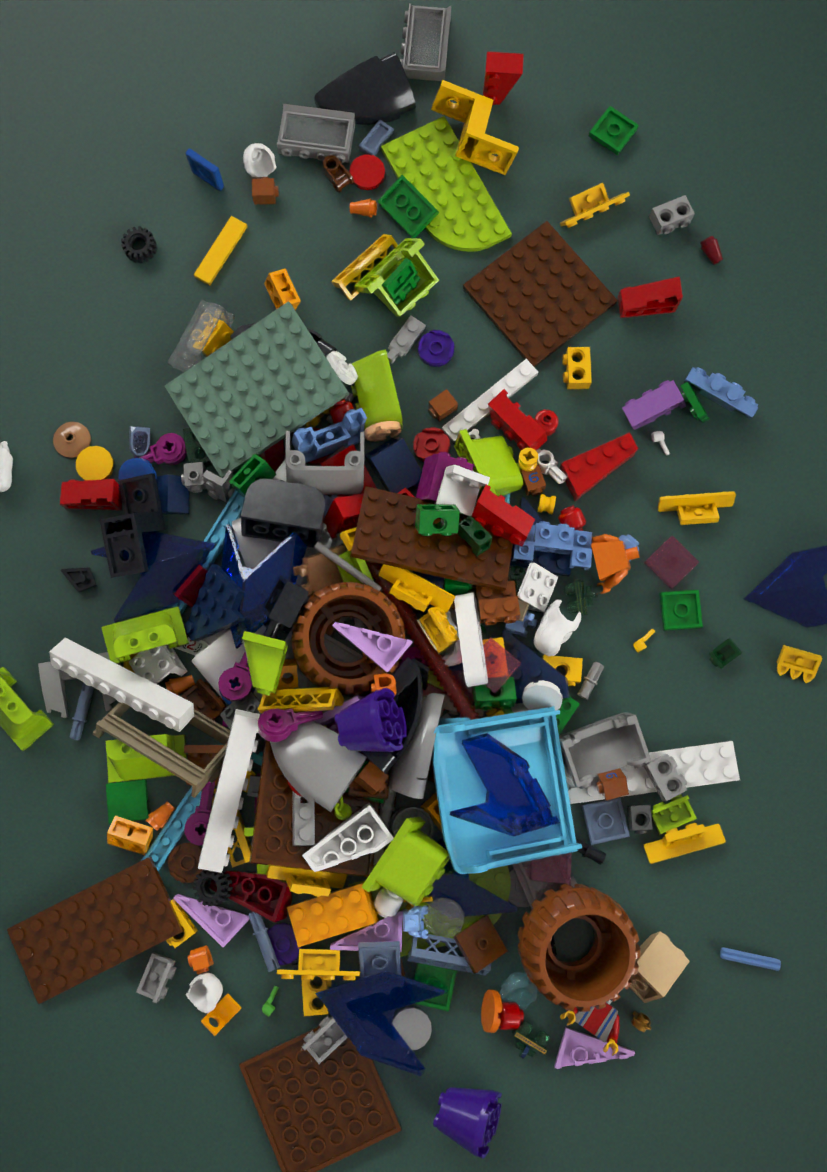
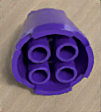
(372, 723)
(469, 1117)

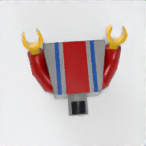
(599, 1022)

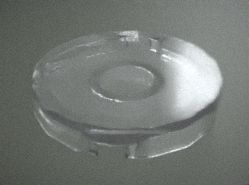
(444, 917)

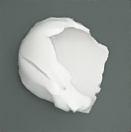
(258, 160)
(205, 992)

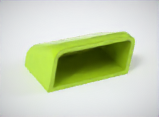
(376, 389)

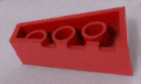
(596, 464)

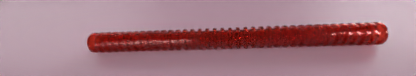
(433, 659)

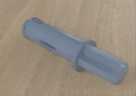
(81, 711)
(264, 942)

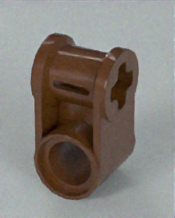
(337, 176)

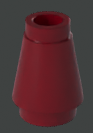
(711, 249)

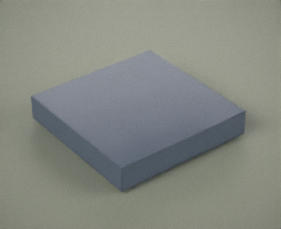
(605, 821)
(379, 957)

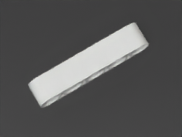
(470, 639)

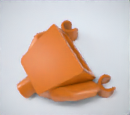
(612, 560)

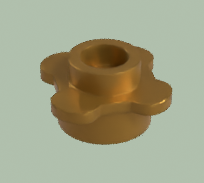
(641, 1021)

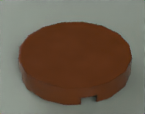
(184, 862)

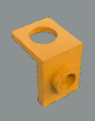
(223, 1013)

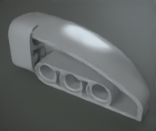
(317, 763)

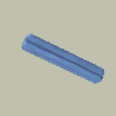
(750, 959)

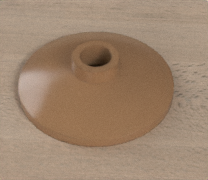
(80, 440)

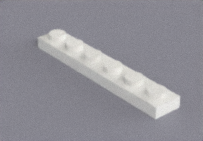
(479, 408)

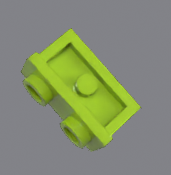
(672, 814)

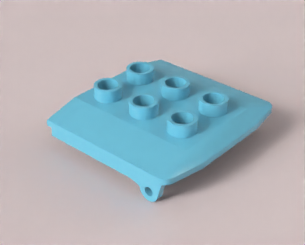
(458, 786)

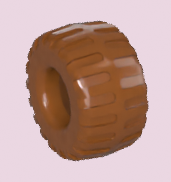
(329, 604)
(599, 973)

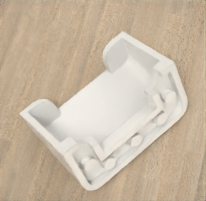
(220, 657)

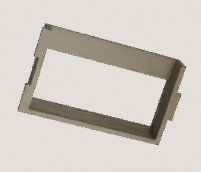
(163, 755)

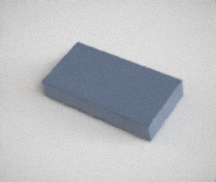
(376, 138)

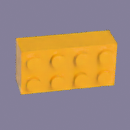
(332, 915)

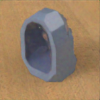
(139, 440)

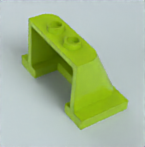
(374, 279)
(492, 459)
(144, 634)
(265, 661)
(15, 716)
(129, 765)
(409, 864)

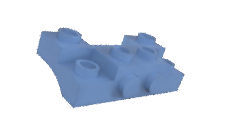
(722, 392)
(329, 439)
(559, 540)

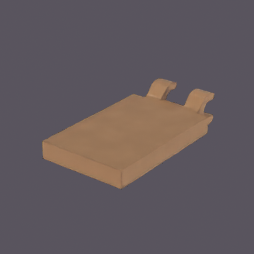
(320, 570)

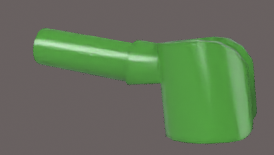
(268, 1008)

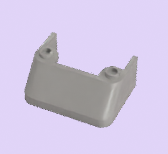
(327, 479)

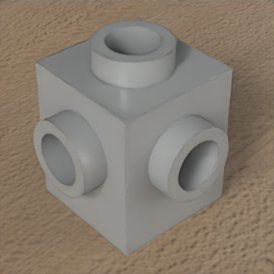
(193, 476)

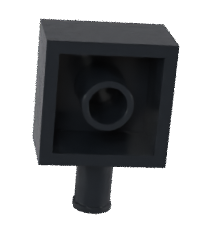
(284, 605)

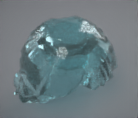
(518, 990)

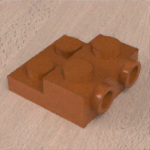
(497, 605)

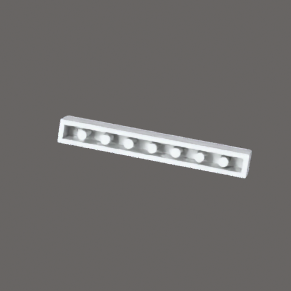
(122, 684)
(228, 791)

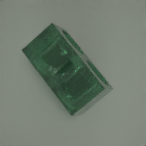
(194, 448)

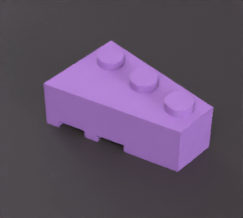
(653, 404)

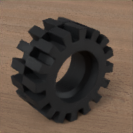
(132, 237)
(203, 888)

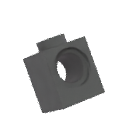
(633, 811)

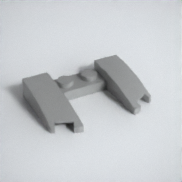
(54, 688)

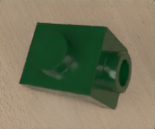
(724, 653)

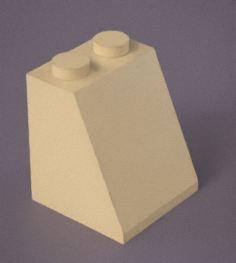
(658, 967)

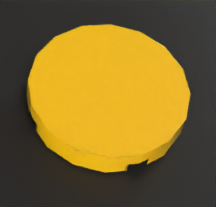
(94, 463)

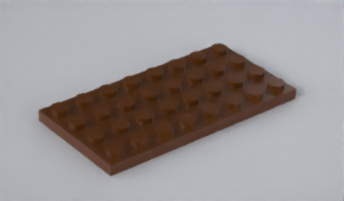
(390, 538)
(95, 930)

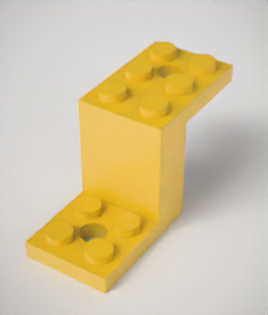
(474, 113)

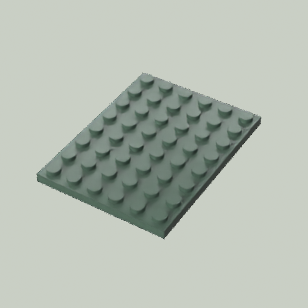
(256, 389)

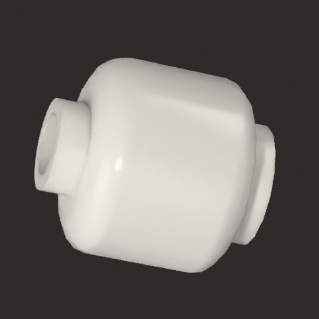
(387, 903)

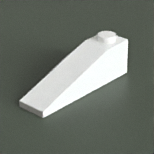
(353, 838)

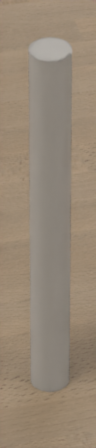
(346, 566)

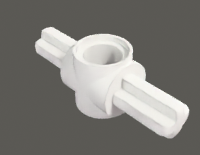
(551, 467)

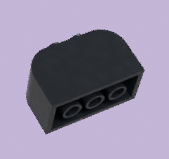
(281, 508)

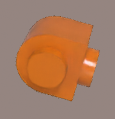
(384, 681)
(200, 959)

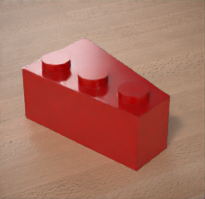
(501, 74)
(650, 298)
(515, 423)
(91, 495)
(343, 514)
(501, 518)

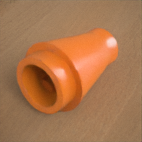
(365, 207)
(180, 684)
(159, 817)

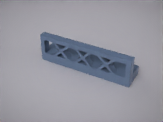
(442, 960)

